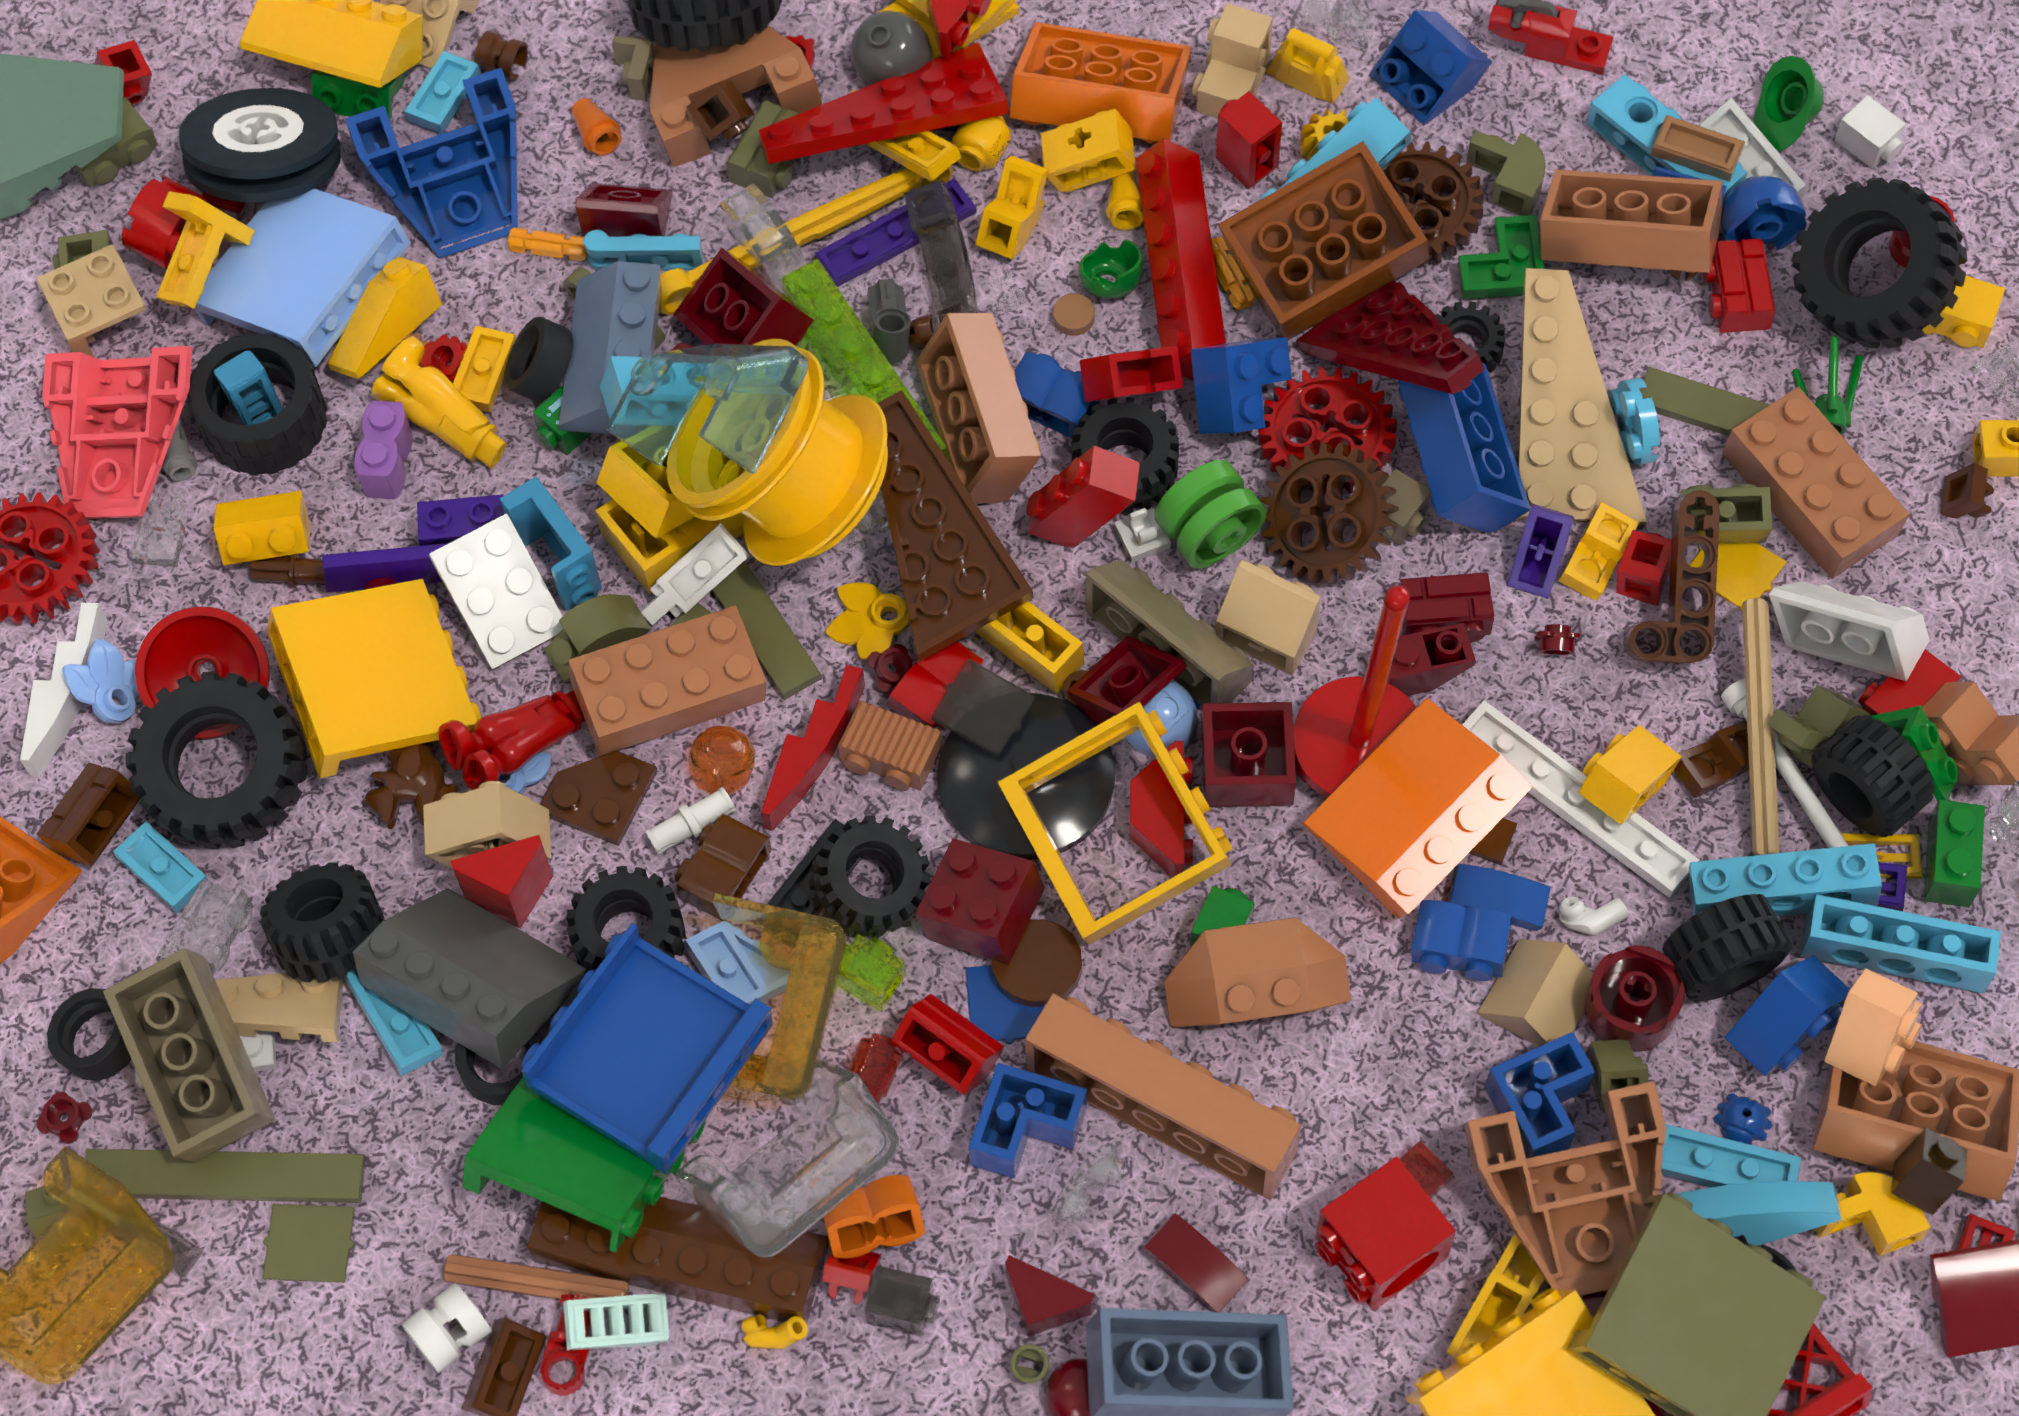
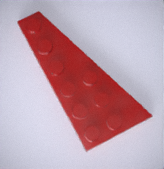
(928, 99)

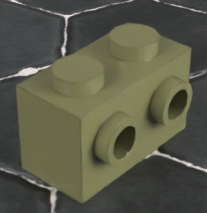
(1743, 512)

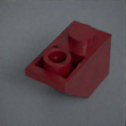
(1430, 659)

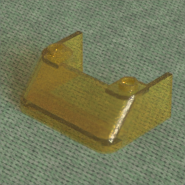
(814, 954)

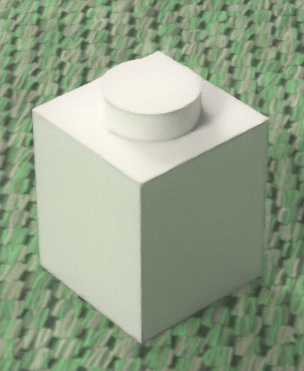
(1871, 133)

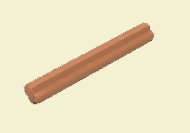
(529, 1279)

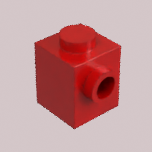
(136, 70)

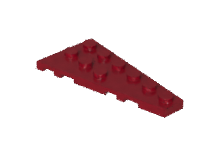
(1396, 339)

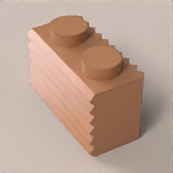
(889, 747)

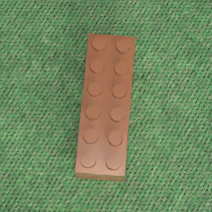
(1164, 1095)

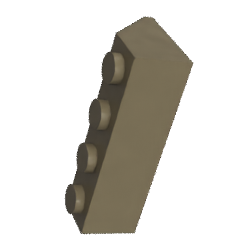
(1133, 607)

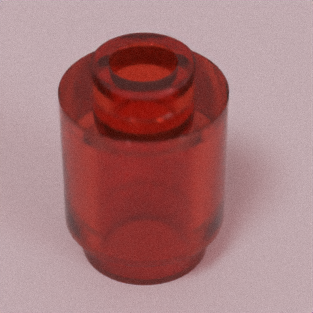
(876, 1064)

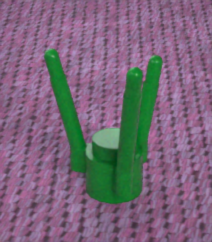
(1831, 404)

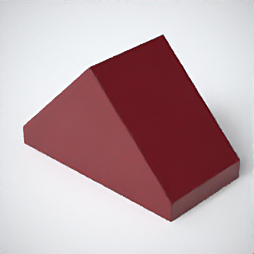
(1044, 1298)

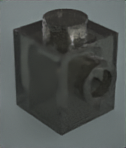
(901, 1301)

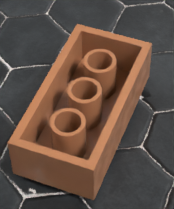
(1631, 220)
(978, 406)
(1815, 482)
(667, 680)

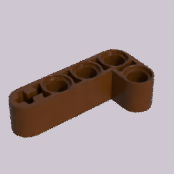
(1681, 577)

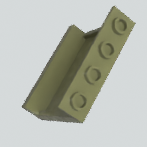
(1699, 1317)

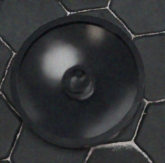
(1067, 804)

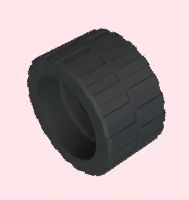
(269, 444)

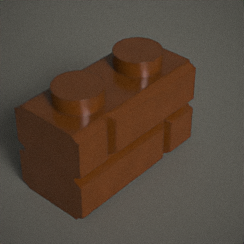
(89, 814)

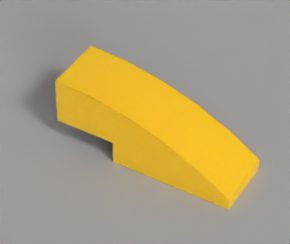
(1505, 1293)

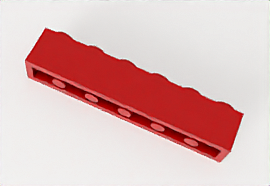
(1180, 250)

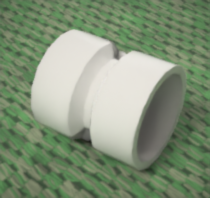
(434, 1340)

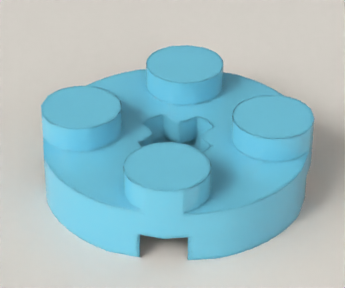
(1636, 420)

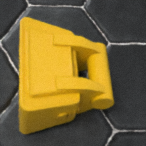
(1309, 66)

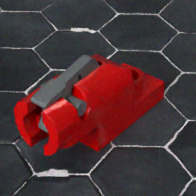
(1550, 34)

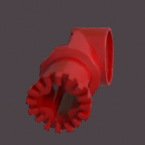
(557, 1351)

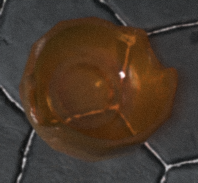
(721, 759)

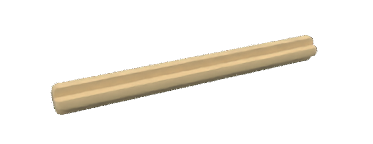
(1760, 735)

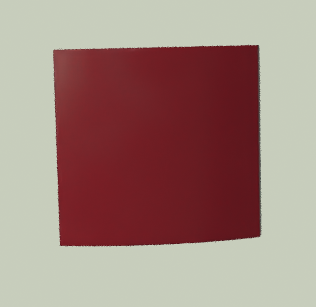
(1977, 1297)

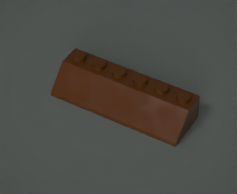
(686, 1256)

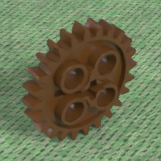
(1432, 175)
(1292, 517)

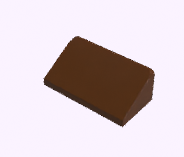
(504, 1369)

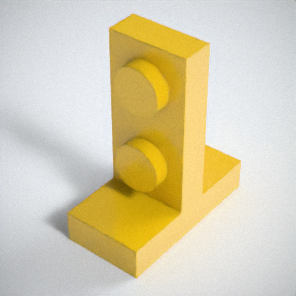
(197, 247)

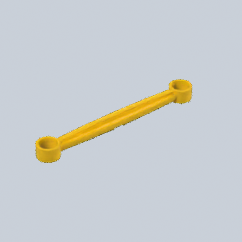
(808, 226)

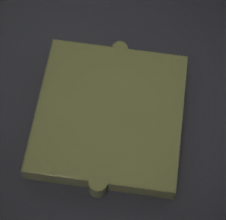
(308, 1243)

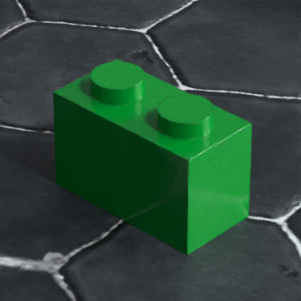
(1954, 853)

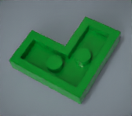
(1502, 272)

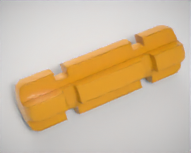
(547, 244)
(1231, 275)

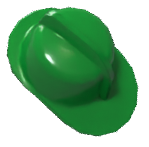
(1789, 89)

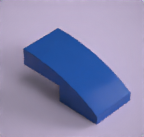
(1500, 891)

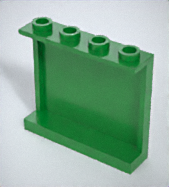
(565, 1164)

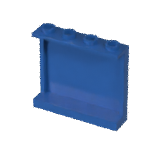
(645, 1049)

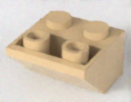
(1268, 616)

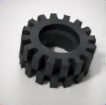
(1482, 325)

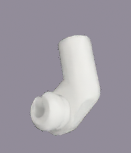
(1590, 921)

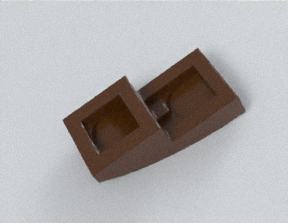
(1715, 761)

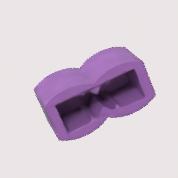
(383, 449)

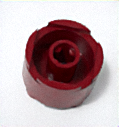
(1636, 973)

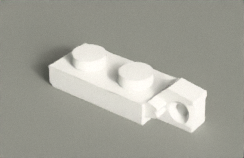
(695, 574)

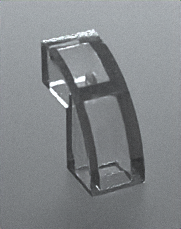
(762, 234)

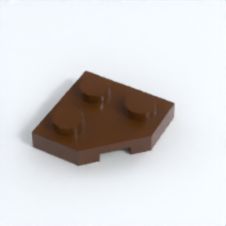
(600, 795)

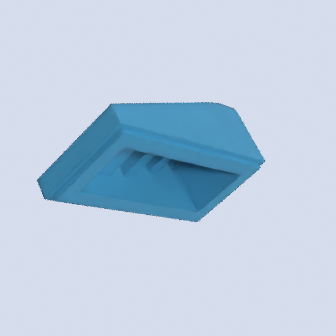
(248, 388)

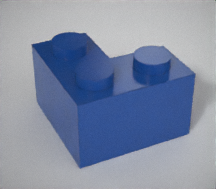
(1231, 379)
(1790, 1009)
(1536, 1087)
(1024, 1107)

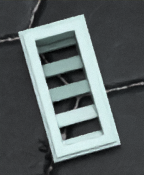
(646, 1321)

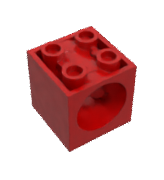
(1383, 1234)

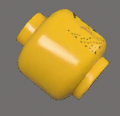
(982, 143)

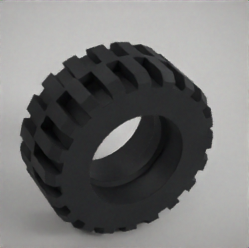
(701, 22)
(1844, 228)
(182, 716)

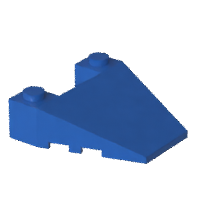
(452, 181)

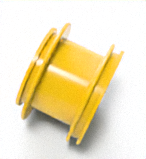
(810, 482)

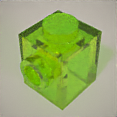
(871, 971)

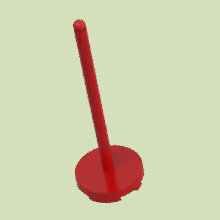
(1353, 714)

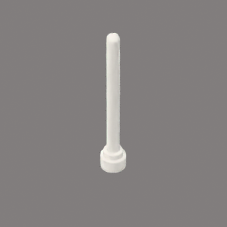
(1735, 700)

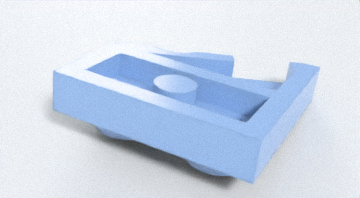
(735, 963)

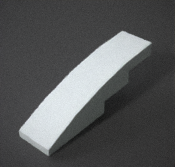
(51, 701)

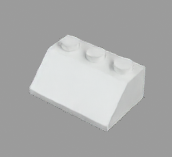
(1850, 628)

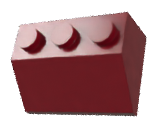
(740, 306)

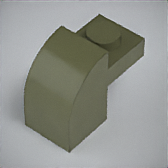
(1517, 168)
(595, 626)
(1818, 720)

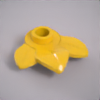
(862, 620)

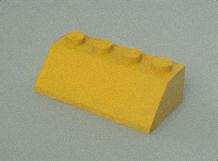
(337, 37)

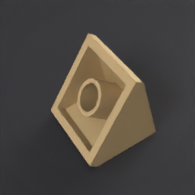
(1539, 992)

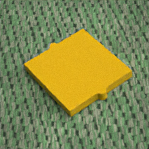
(1743, 571)

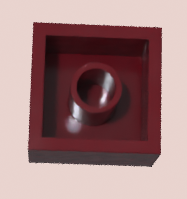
(1248, 754)
(980, 900)

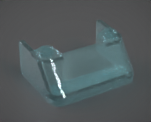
(750, 390)

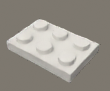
(498, 591)

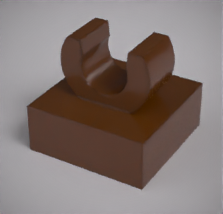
(1965, 492)

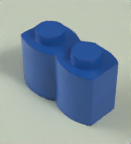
(1052, 393)
(1461, 939)

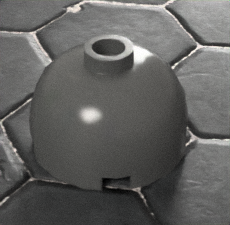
(889, 46)

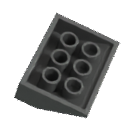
(467, 974)

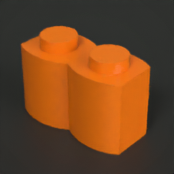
(874, 1216)

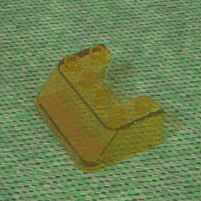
(79, 1273)

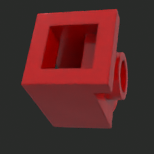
(1644, 567)

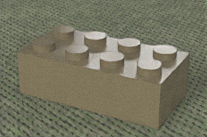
(189, 1055)

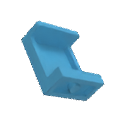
(538, 516)

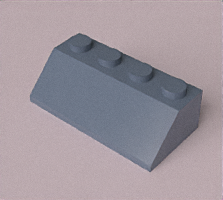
(611, 317)

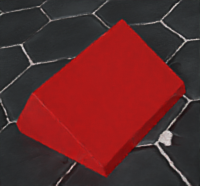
(505, 878)

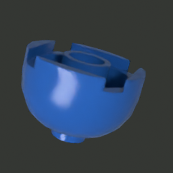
(1763, 210)

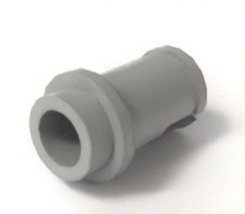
(179, 457)

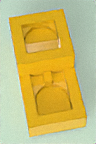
(1598, 551)

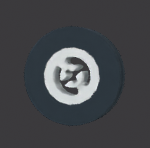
(260, 144)

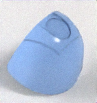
(1177, 714)

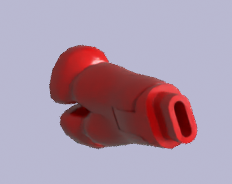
(510, 737)

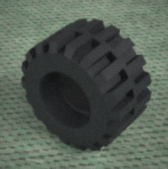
(1136, 427)
(1872, 776)
(888, 847)
(618, 895)
(320, 920)
(1727, 947)

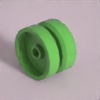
(1210, 513)

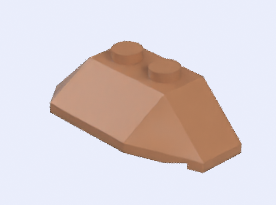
(1255, 974)

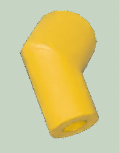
(777, 1337)

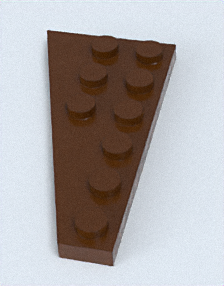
(945, 549)

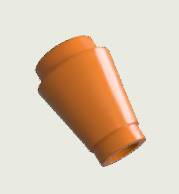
(596, 127)

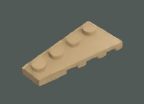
(284, 1005)

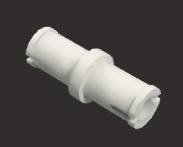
(690, 821)

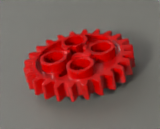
(1343, 402)
(43, 528)

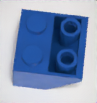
(1429, 65)

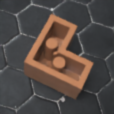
(1975, 735)

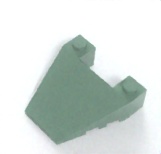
(52, 120)

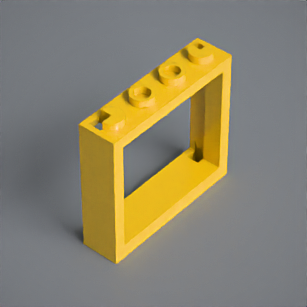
(1076, 751)

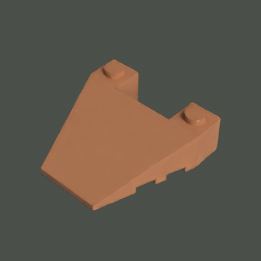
(686, 75)
(1580, 1204)

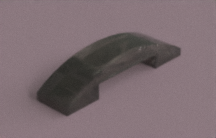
(943, 251)

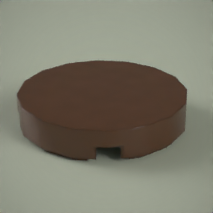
(1042, 964)

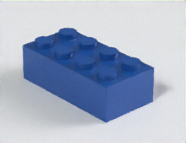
(1466, 454)

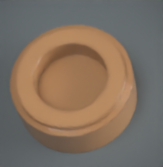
(1073, 314)

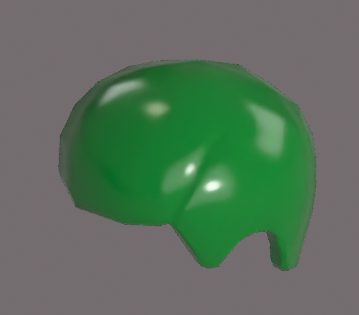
(1122, 263)

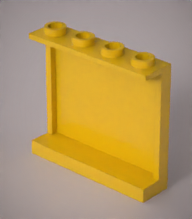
(369, 671)
(1528, 1370)

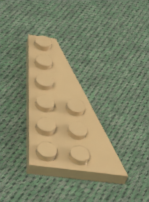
(1566, 424)

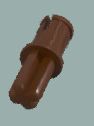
(288, 570)

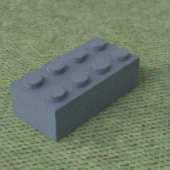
(1188, 1363)

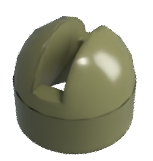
(1028, 1374)

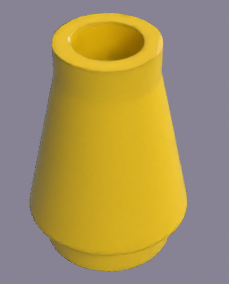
(1124, 202)

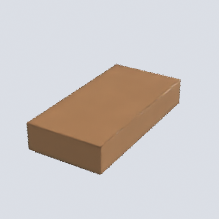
(1698, 148)

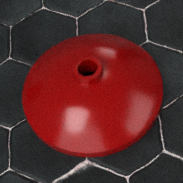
(196, 636)

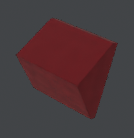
(623, 210)
(1124, 677)

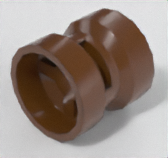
(495, 53)

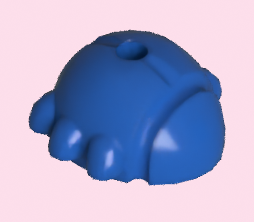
(1742, 1128)

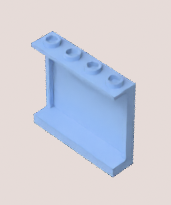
(302, 269)

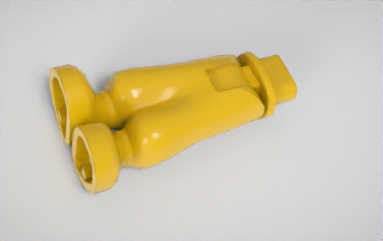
(437, 404)

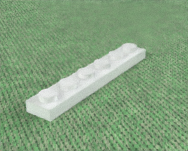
(1557, 786)

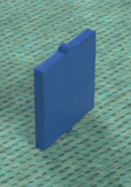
(994, 1010)

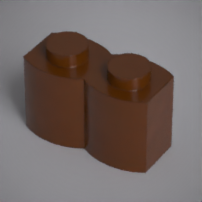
(723, 865)

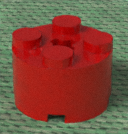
(155, 228)

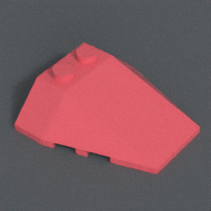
(114, 425)

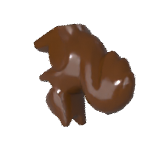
(412, 778)

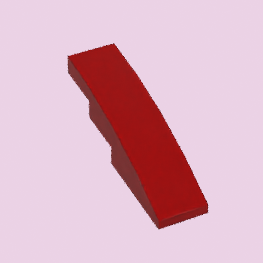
(807, 757)

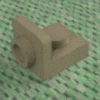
(638, 60)

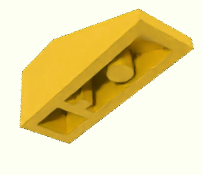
(385, 315)

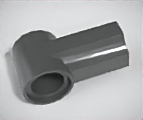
(889, 319)

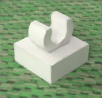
(1141, 535)

